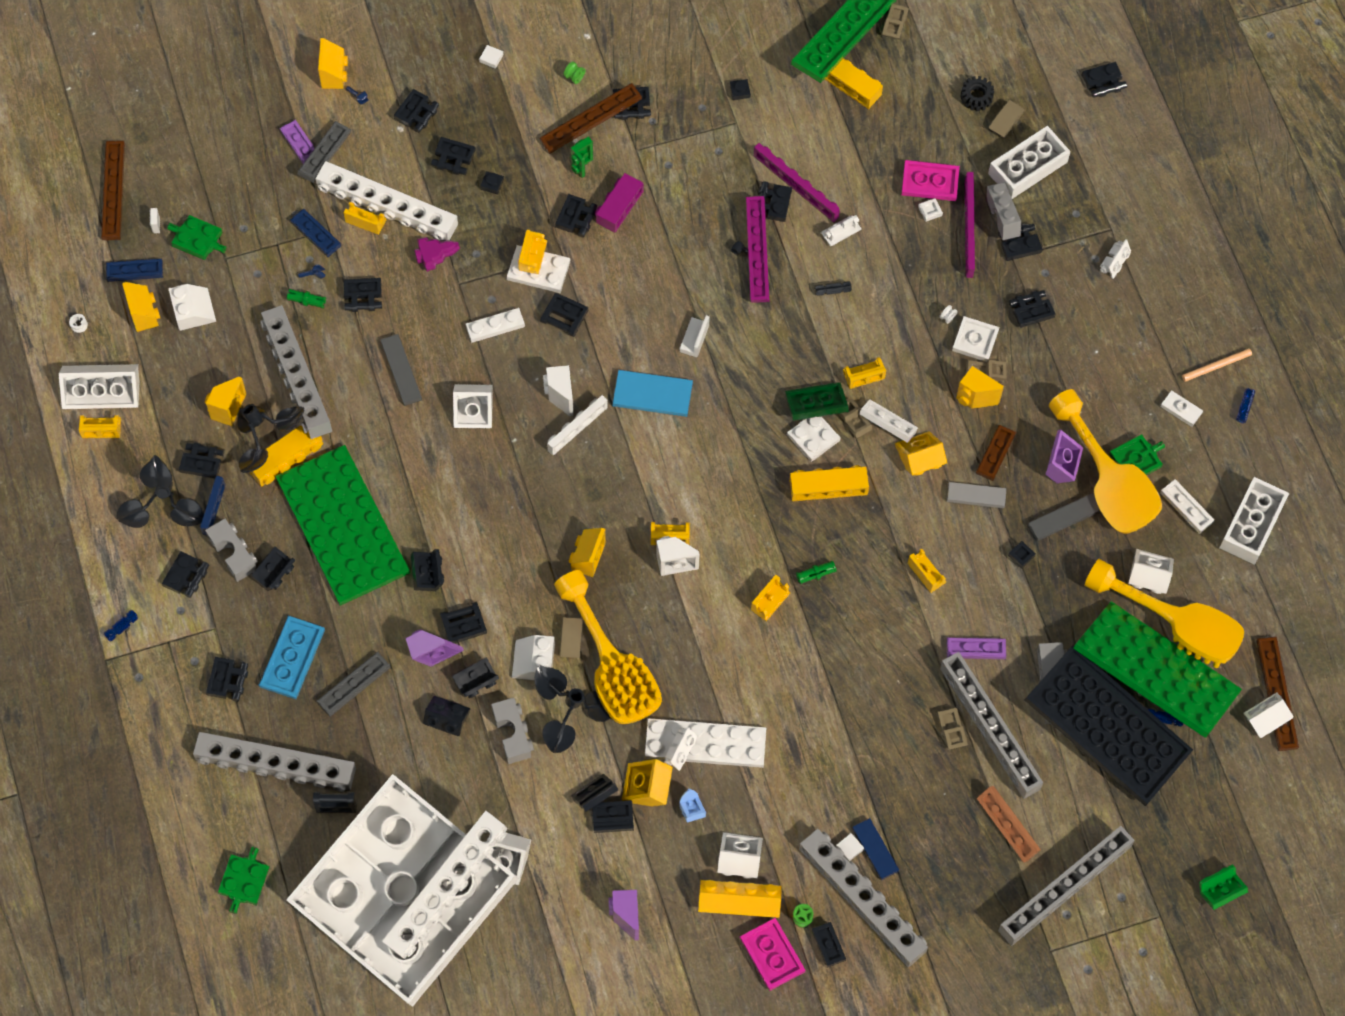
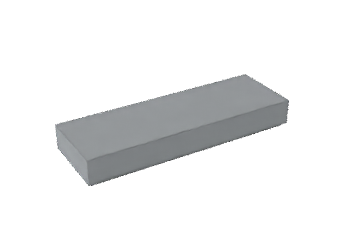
(976, 495)

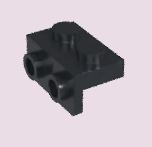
(272, 569)
(427, 570)
(475, 677)
(445, 715)

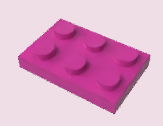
(930, 180)
(772, 954)

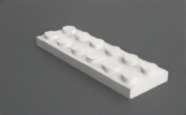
(713, 744)

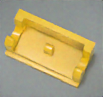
(364, 219)
(532, 252)
(865, 373)
(100, 427)
(680, 531)
(926, 571)
(770, 598)

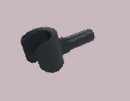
(738, 247)

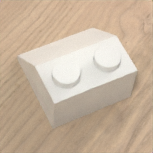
(191, 306)
(558, 387)
(473, 406)
(675, 556)
(1151, 571)
(531, 653)
(512, 853)
(739, 855)

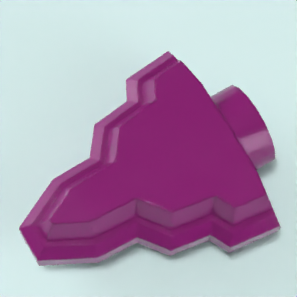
(434, 252)

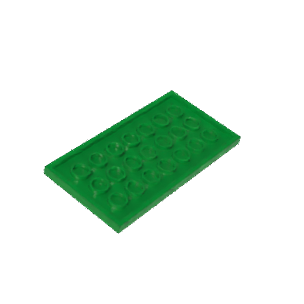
(342, 525)
(1158, 669)

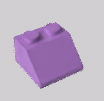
(1064, 459)
(430, 649)
(625, 911)

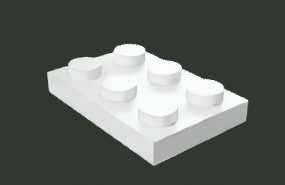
(551, 273)

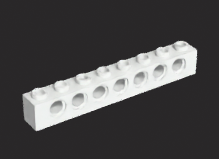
(331, 173)
(433, 889)

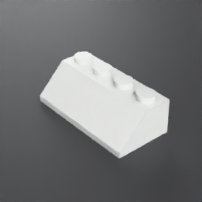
(99, 386)

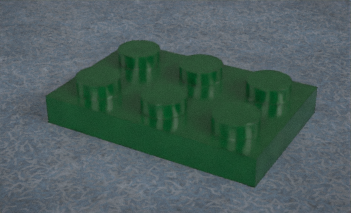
(816, 401)

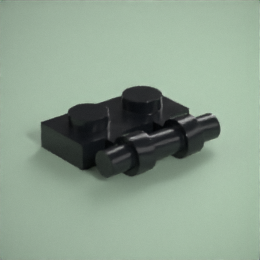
(1101, 76)
(412, 106)
(640, 113)
(454, 151)
(779, 203)
(570, 214)
(1023, 246)
(360, 289)
(1034, 312)
(201, 465)
(180, 572)
(221, 677)

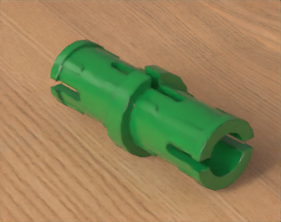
(306, 298)
(816, 572)

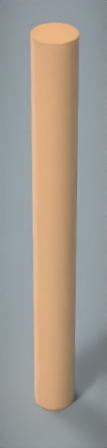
(1216, 365)

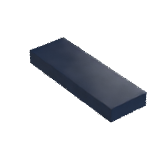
(315, 233)
(134, 270)
(213, 504)
(875, 849)

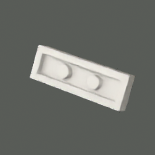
(495, 325)
(888, 420)
(1187, 506)

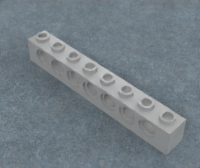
(280, 332)
(991, 725)
(208, 742)
(1066, 885)
(907, 953)

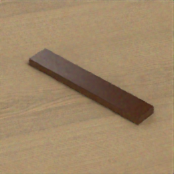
(590, 118)
(113, 190)
(1275, 682)

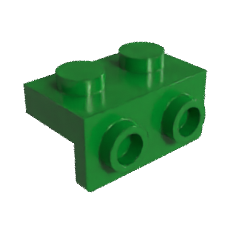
(581, 155)
(1222, 887)

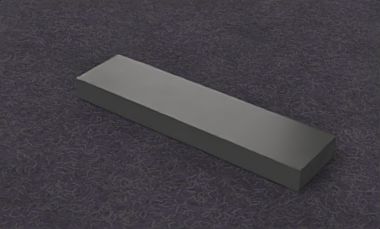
(324, 151)
(401, 369)
(1064, 517)
(353, 684)

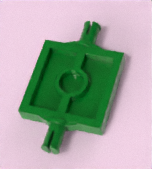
(197, 237)
(1139, 453)
(243, 880)

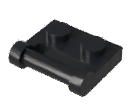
(567, 309)
(464, 628)
(334, 803)

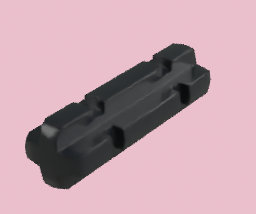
(833, 288)

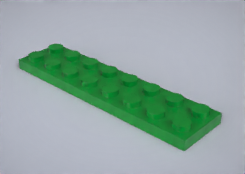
(839, 37)

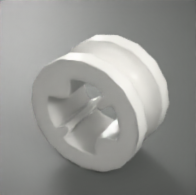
(948, 314)
(74, 326)

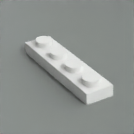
(581, 420)

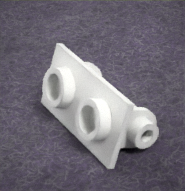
(841, 230)
(1119, 252)
(684, 740)

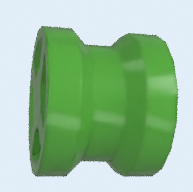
(574, 72)
(803, 911)

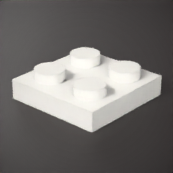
(975, 339)
(813, 437)

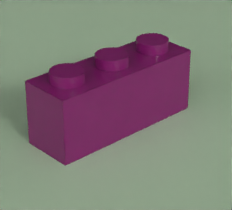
(619, 202)

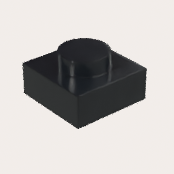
(740, 89)
(492, 182)
(1021, 554)

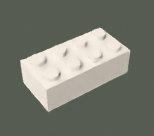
(1029, 161)
(1254, 520)

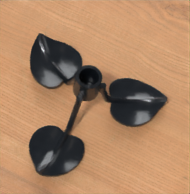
(252, 417)
(156, 474)
(552, 682)

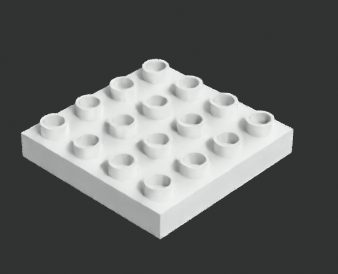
(380, 871)

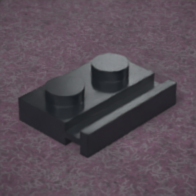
(594, 792)
(613, 817)

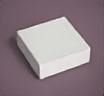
(491, 56)
(930, 209)
(154, 220)
(850, 847)

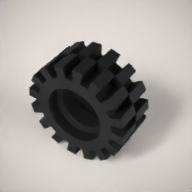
(977, 84)

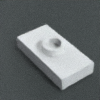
(1181, 408)

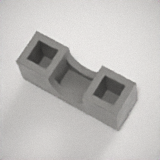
(1007, 216)
(223, 536)
(508, 714)

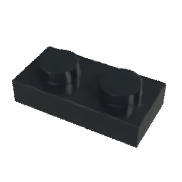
(828, 944)

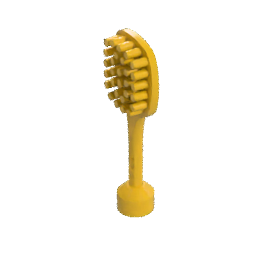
(1123, 490)
(1194, 626)
(621, 679)

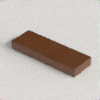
(996, 452)

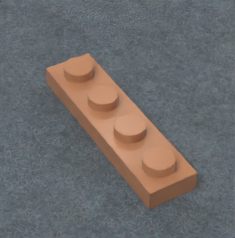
(1008, 824)

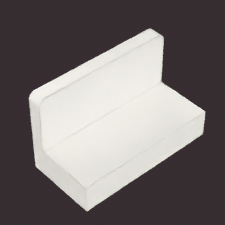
(694, 336)
(1268, 715)

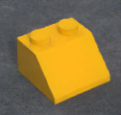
(332, 65)
(141, 306)
(978, 390)
(225, 401)
(921, 453)
(588, 551)
(647, 783)

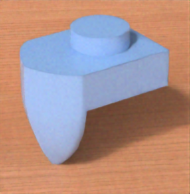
(691, 806)

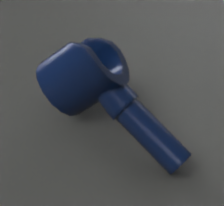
(361, 97)
(316, 270)

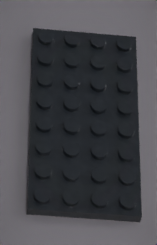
(1109, 725)

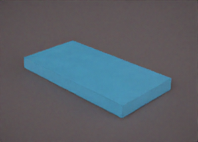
(652, 393)
(292, 657)

